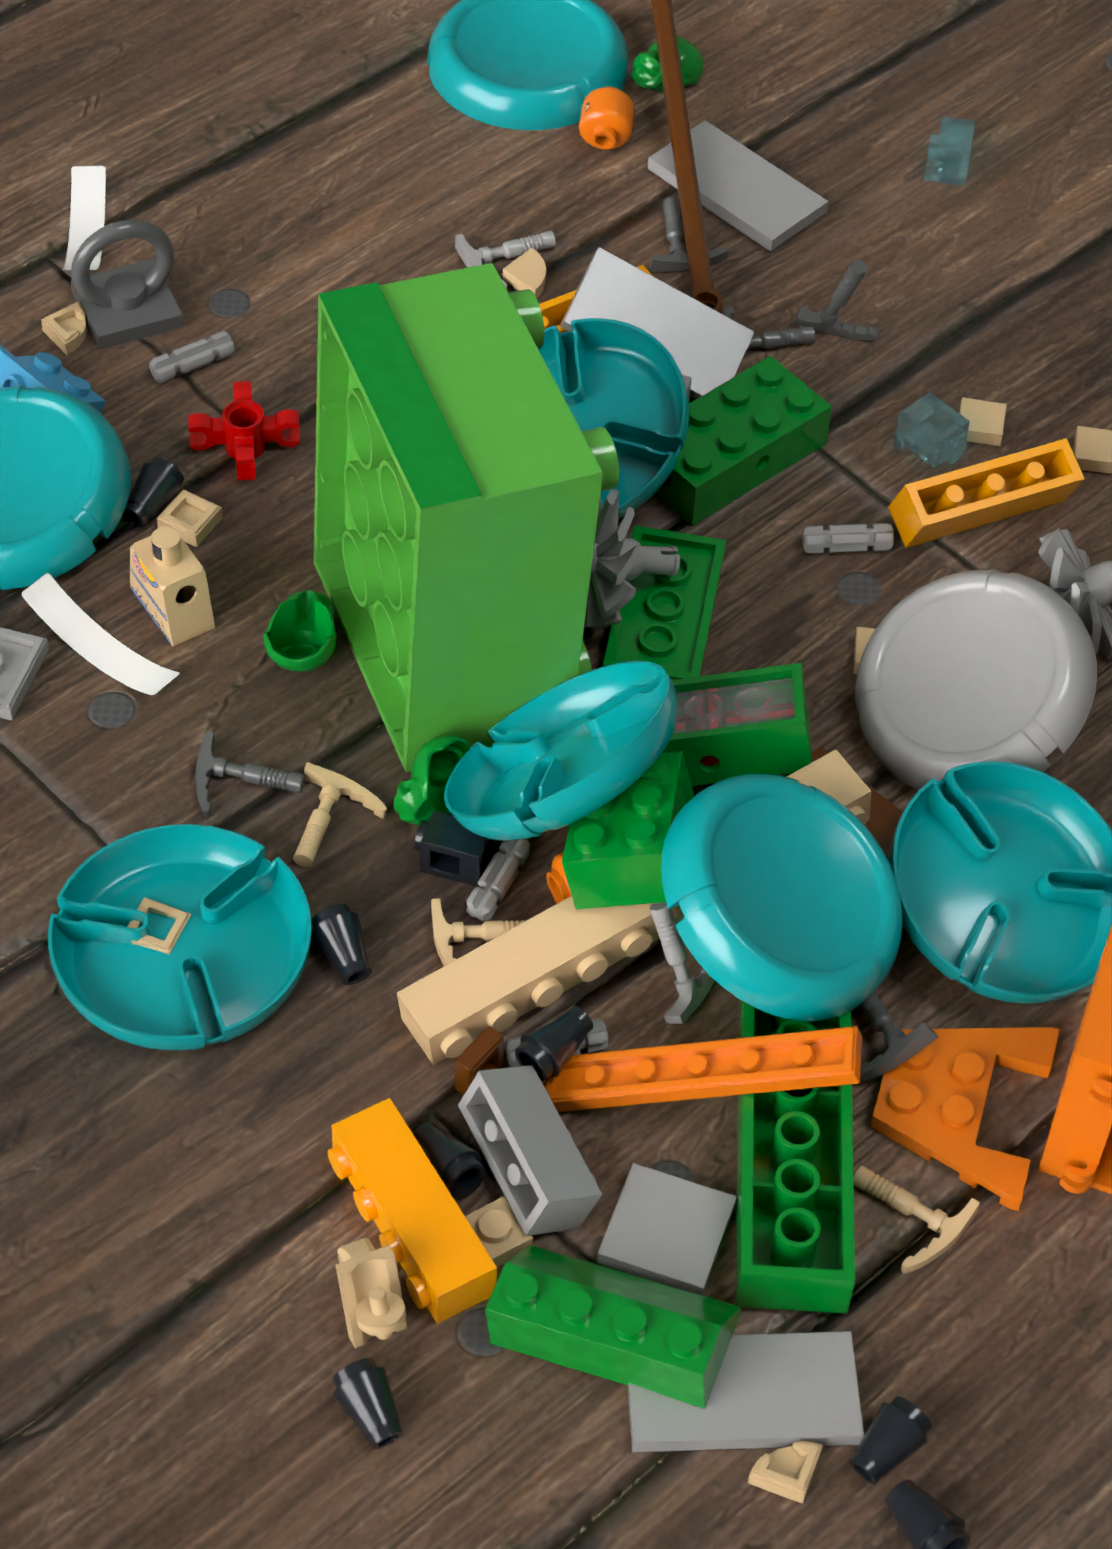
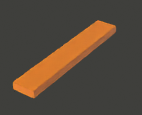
(708, 1069)

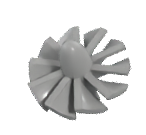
(619, 561)
(1081, 586)

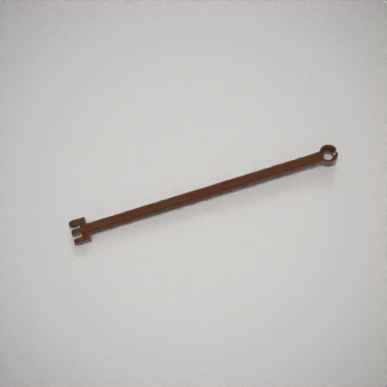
(684, 157)

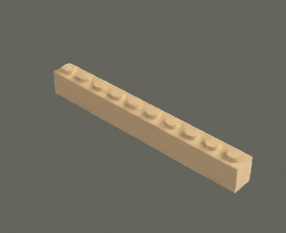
(558, 950)

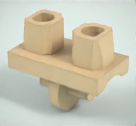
(370, 1291)

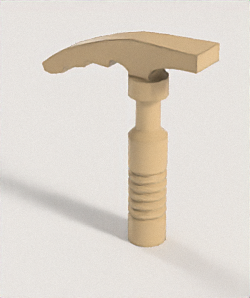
(333, 787)
(456, 932)
(907, 1203)

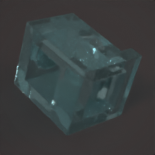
(950, 152)
(932, 431)

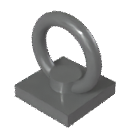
(129, 299)

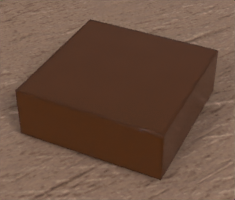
(482, 1054)

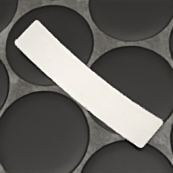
(87, 209)
(93, 641)

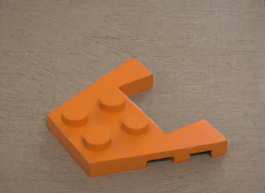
(940, 1096)

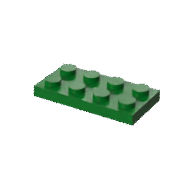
(670, 614)

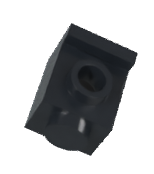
(452, 850)

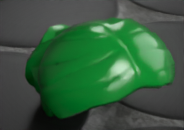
(648, 71)
(301, 632)
(430, 772)

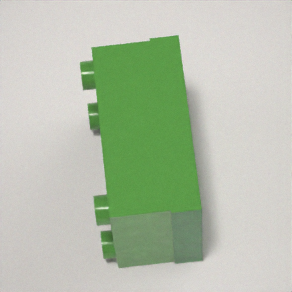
(452, 501)

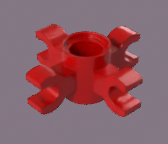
(244, 430)

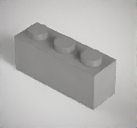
(529, 1150)

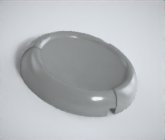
(974, 675)

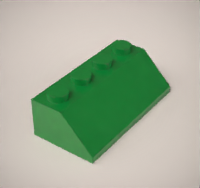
(611, 1324)

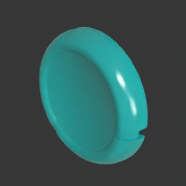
(525, 60)
(630, 387)
(58, 482)
(565, 752)
(1005, 881)
(782, 896)
(230, 961)

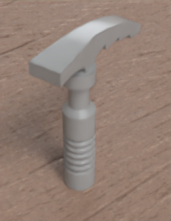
(509, 249)
(690, 989)

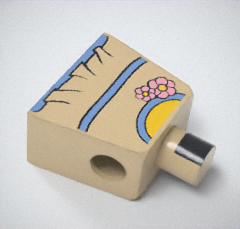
(161, 572)

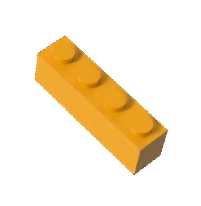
(985, 492)
(413, 1211)

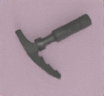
(677, 258)
(827, 320)
(779, 338)
(251, 773)
(900, 1045)

